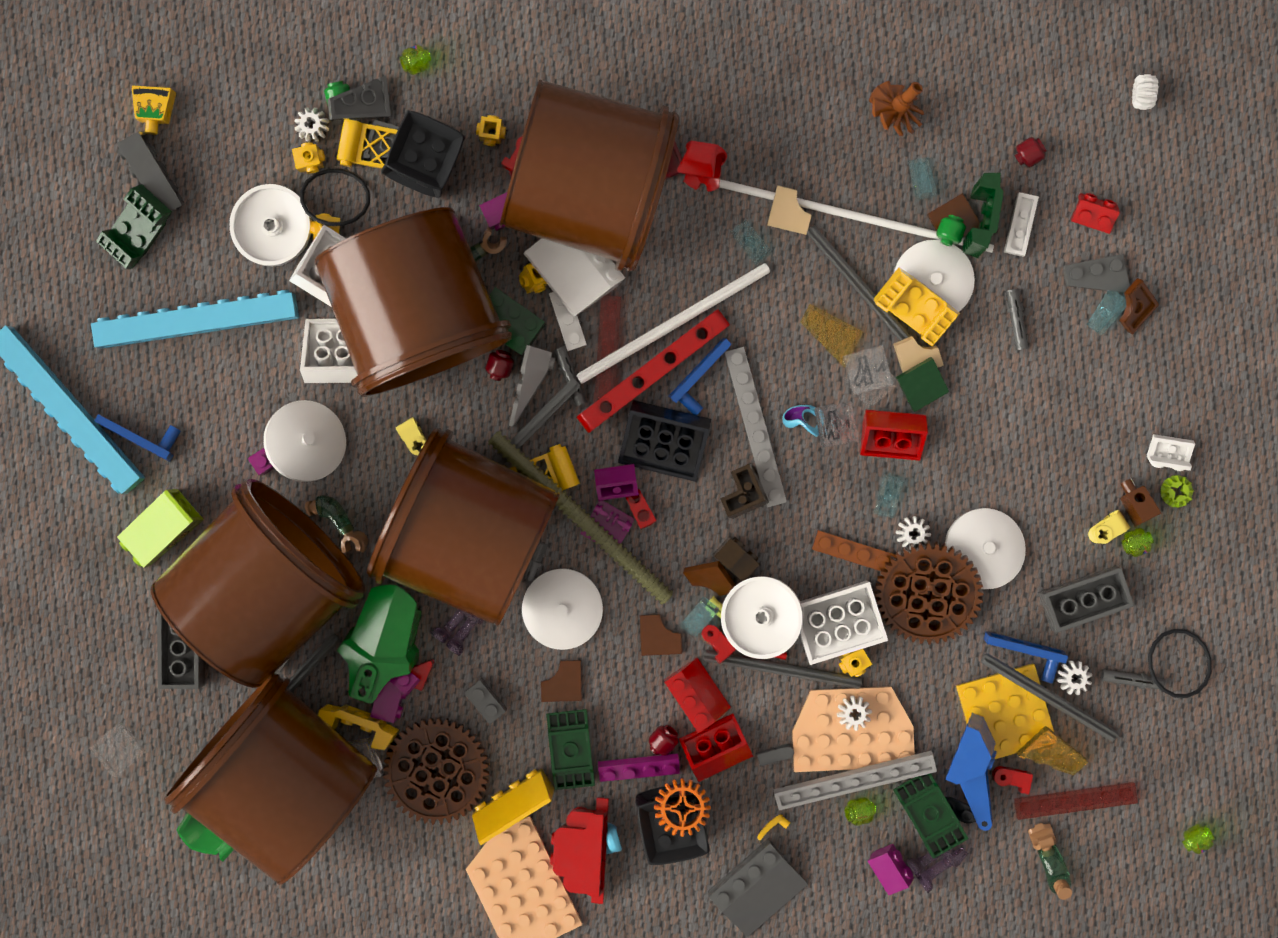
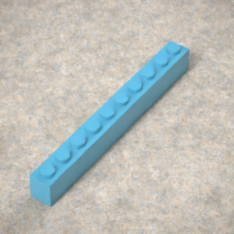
(194, 320)
(68, 412)

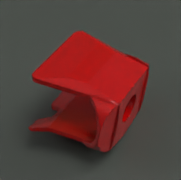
(702, 165)

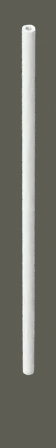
(839, 212)

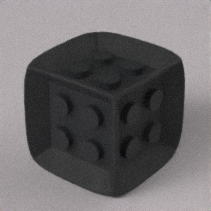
(423, 154)
(662, 846)

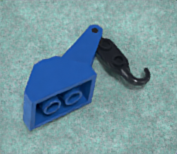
(970, 770)

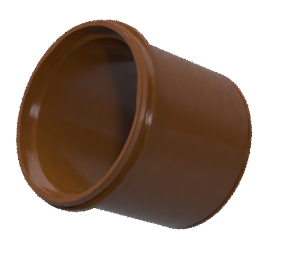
(590, 172)
(409, 300)
(462, 529)
(255, 585)
(274, 781)

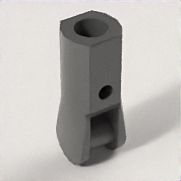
(775, 754)

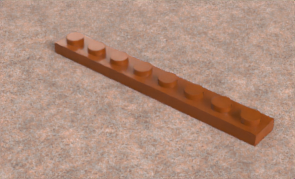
(860, 554)

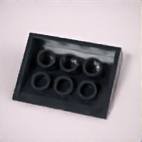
(664, 440)

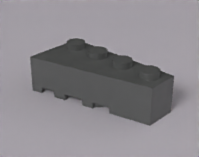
(148, 170)

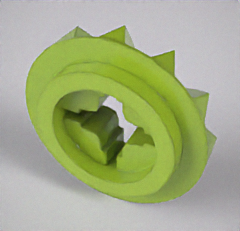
(1168, 494)

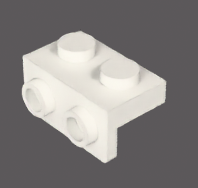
(1170, 452)

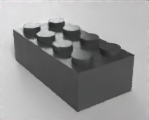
(1086, 599)
(177, 663)

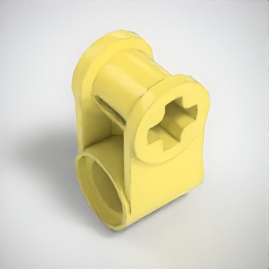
(411, 434)
(1111, 527)

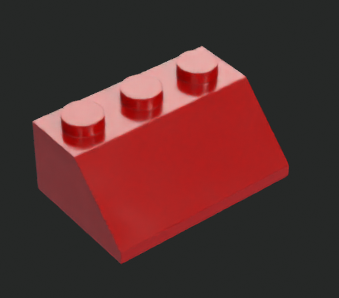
(893, 435)
(697, 694)
(715, 748)

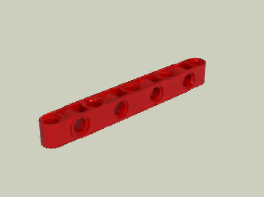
(653, 370)

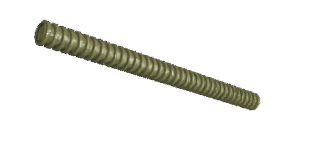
(583, 520)

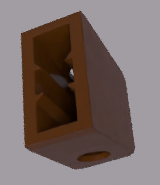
(1143, 509)

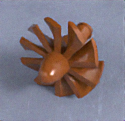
(896, 106)

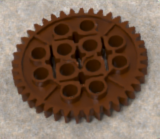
(957, 573)
(445, 804)

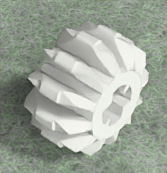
(1145, 92)
(318, 127)
(909, 527)
(1070, 685)
(847, 717)

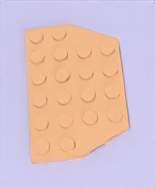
(826, 745)
(520, 887)

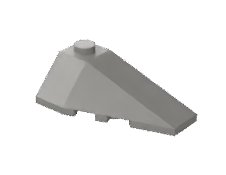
(534, 370)

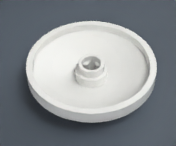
(270, 225)
(941, 269)
(304, 441)
(991, 543)
(562, 609)
(762, 617)

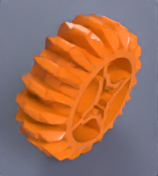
(672, 807)

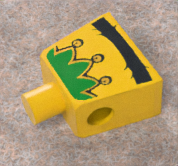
(153, 106)

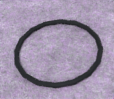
(334, 223)
(1209, 663)

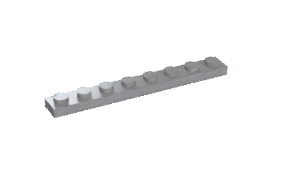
(755, 426)
(855, 780)

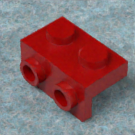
(1095, 212)

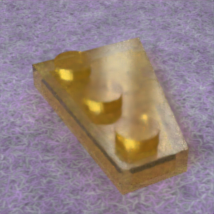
(834, 334)
(1052, 750)

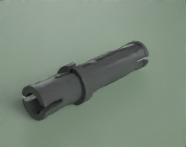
(1015, 310)
(568, 371)
(1110, 676)

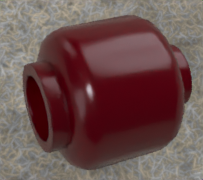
(1030, 152)
(499, 365)
(663, 740)

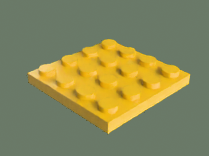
(1008, 709)

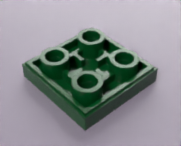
(922, 384)

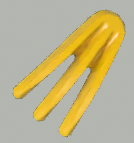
(778, 819)

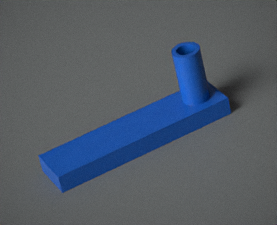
(680, 392)
(161, 450)
(1052, 655)

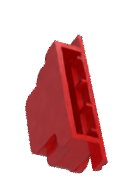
(581, 850)

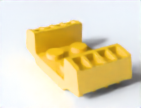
(916, 306)
(350, 715)

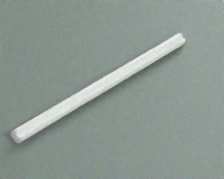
(673, 323)

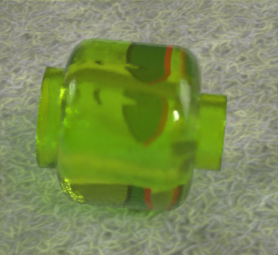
(415, 59)
(1137, 542)
(860, 811)
(1198, 839)

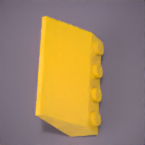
(512, 805)

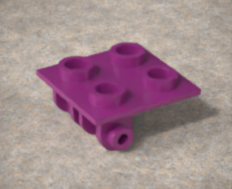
(611, 519)

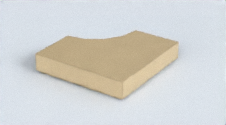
(787, 213)
(911, 353)

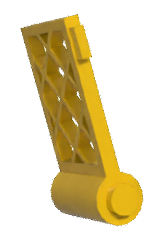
(353, 141)
(559, 466)

